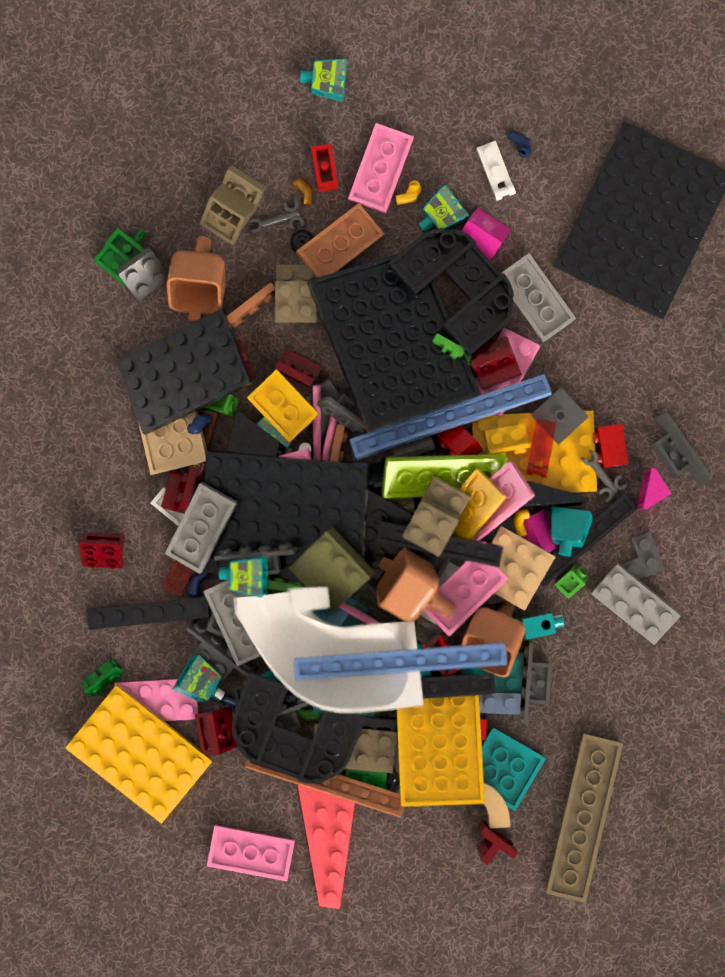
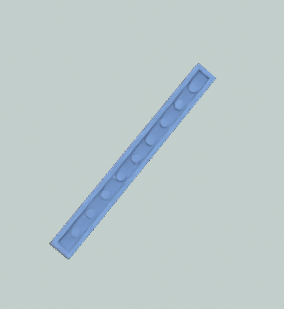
(451, 417)
(400, 661)

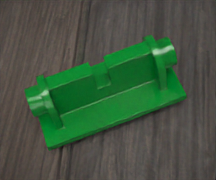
(95, 684)

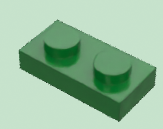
(370, 777)

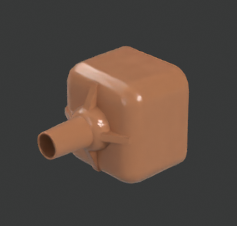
(196, 281)
(410, 587)
(497, 627)

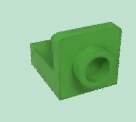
(226, 405)
(572, 580)

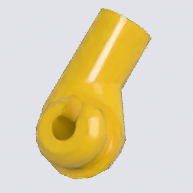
(410, 195)
(518, 520)

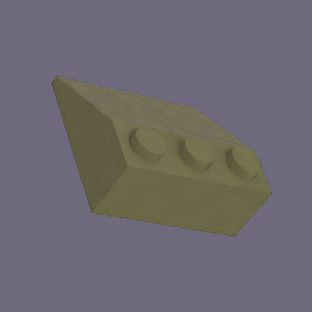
(332, 565)

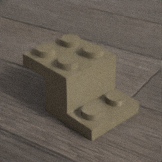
(232, 205)
(293, 295)
(436, 516)

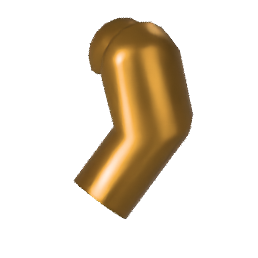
(307, 190)

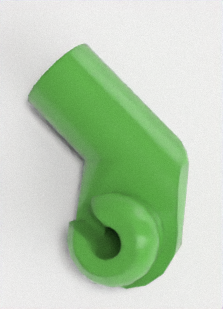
(309, 714)

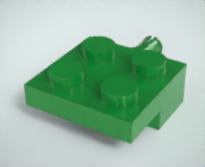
(118, 251)

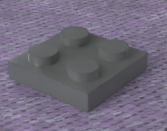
(143, 274)

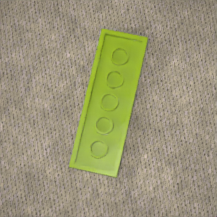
(414, 474)

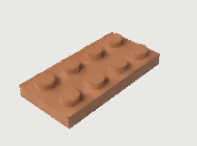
(340, 242)

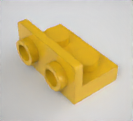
(507, 439)

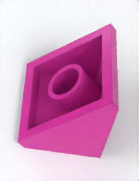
(486, 232)
(652, 489)
(539, 531)

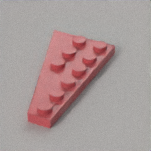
(328, 836)

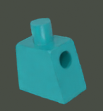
(569, 528)

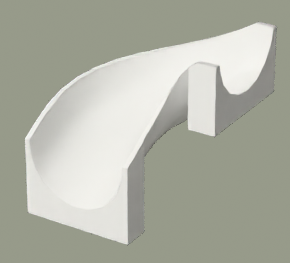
(288, 629)

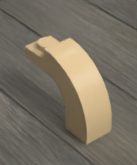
(496, 808)

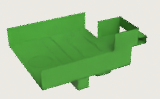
(454, 349)

